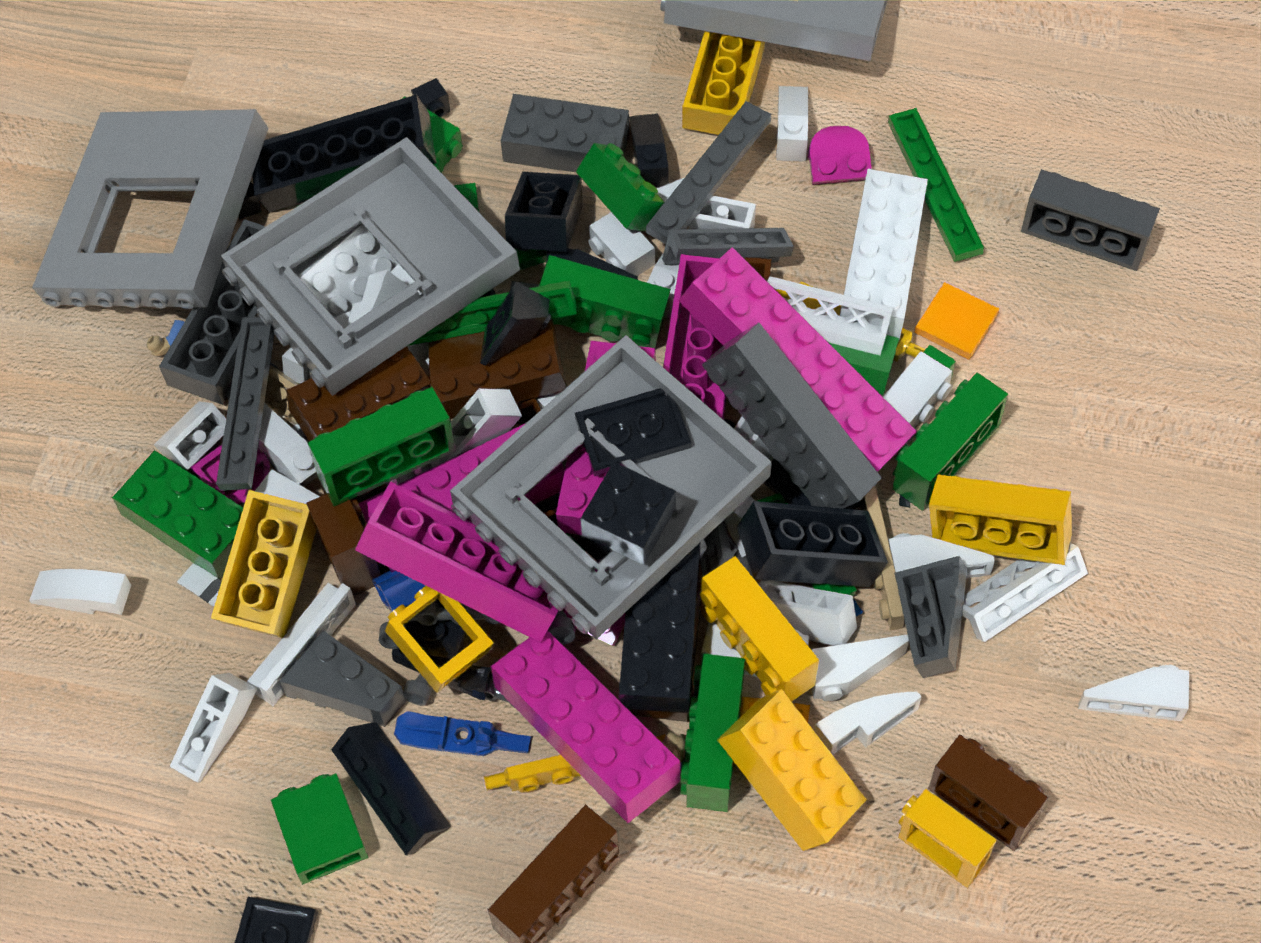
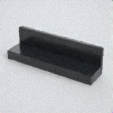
(389, 786)

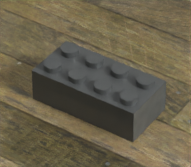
(559, 131)
(1089, 219)

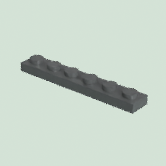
(709, 171)
(245, 405)

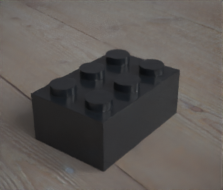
(543, 211)

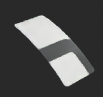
(201, 583)

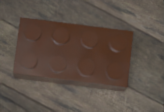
(385, 384)
(556, 879)

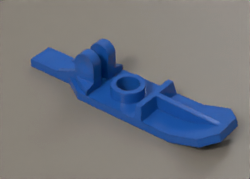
(441, 732)

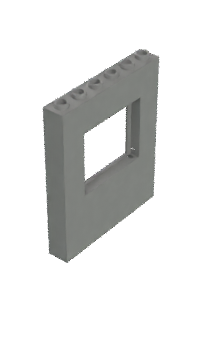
(823, 26)
(153, 155)
(419, 223)
(707, 478)

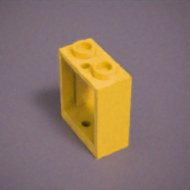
(437, 677)
(945, 837)

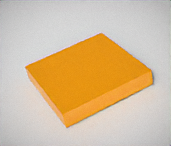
(956, 320)

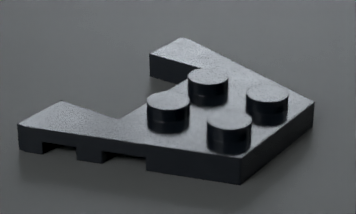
(441, 644)

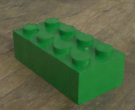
(610, 302)
(949, 439)
(382, 446)
(181, 512)
(712, 712)

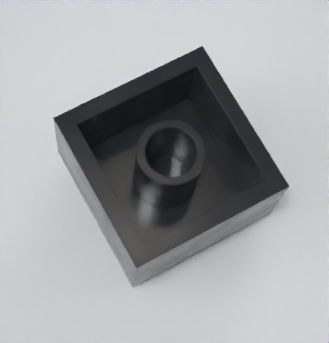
(628, 512)

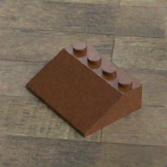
(526, 371)

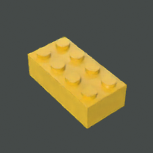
(720, 81)
(1002, 518)
(265, 565)
(757, 630)
(792, 770)

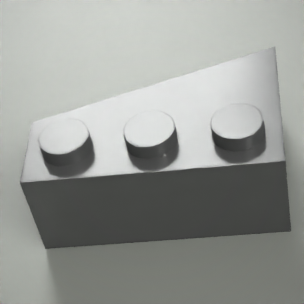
(933, 613)
(343, 681)

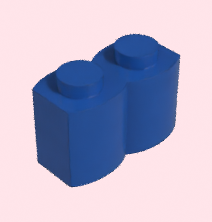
(396, 589)

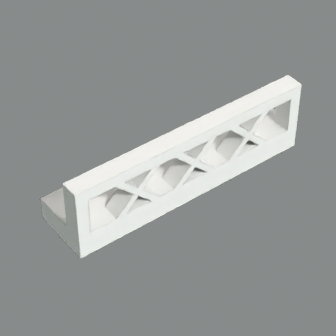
(845, 331)
(1021, 594)
(322, 615)

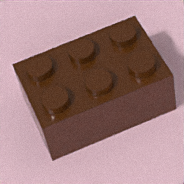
(340, 532)
(987, 791)

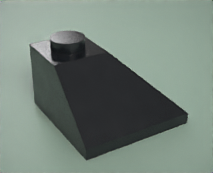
(514, 322)

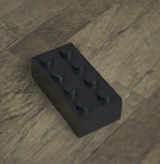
(811, 544)

